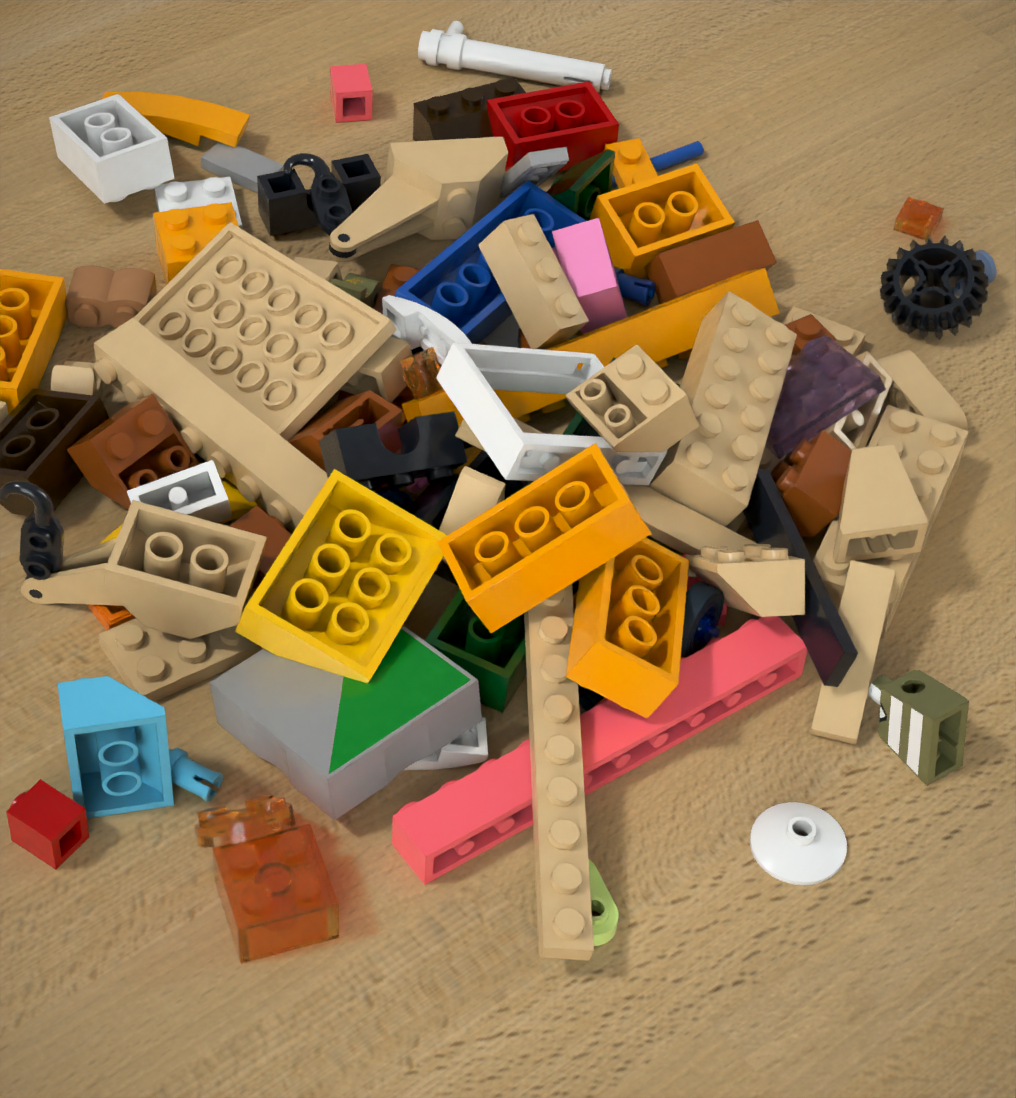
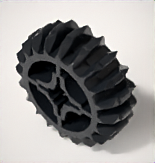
(934, 307)

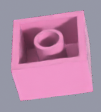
(590, 271)

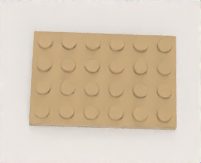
(265, 328)

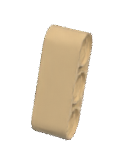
(919, 391)

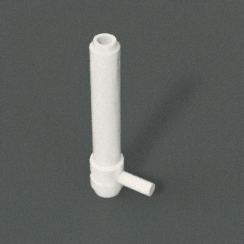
(459, 52)

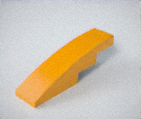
(188, 117)

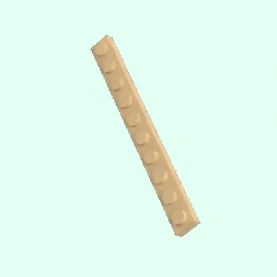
(557, 784)

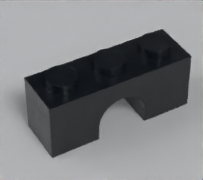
(288, 205)
(426, 451)

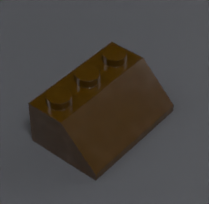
(460, 113)
(37, 439)

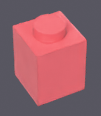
(351, 93)

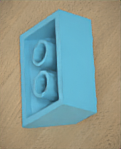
(115, 747)

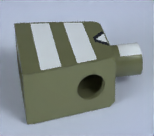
(922, 723)

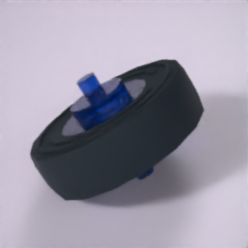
(701, 617)

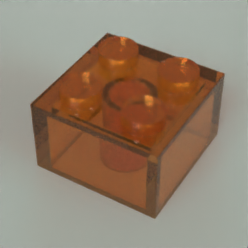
(276, 893)

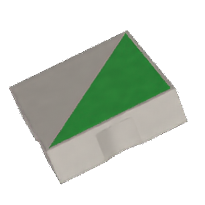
(340, 734)

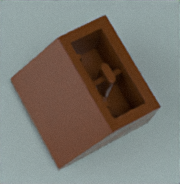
(349, 412)
(132, 450)
(813, 482)

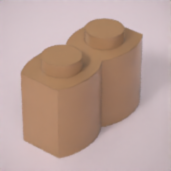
(108, 296)

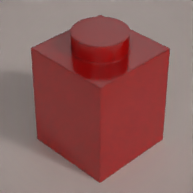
(47, 824)

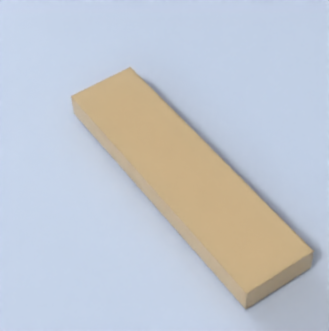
(863, 614)

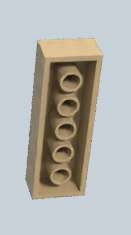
(734, 395)
(931, 459)

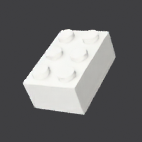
(112, 148)

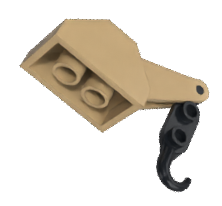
(426, 190)
(162, 566)

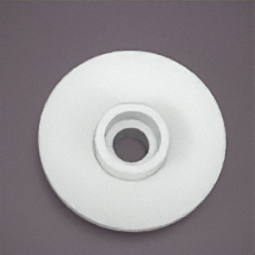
(796, 857)

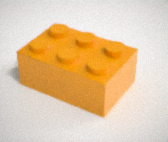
(659, 217)

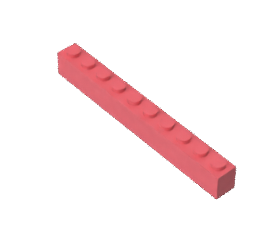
(497, 798)

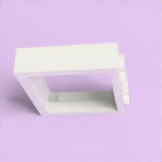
(476, 370)

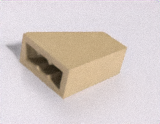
(878, 508)

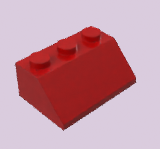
(553, 119)

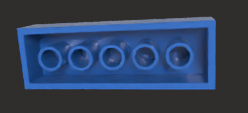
(459, 279)

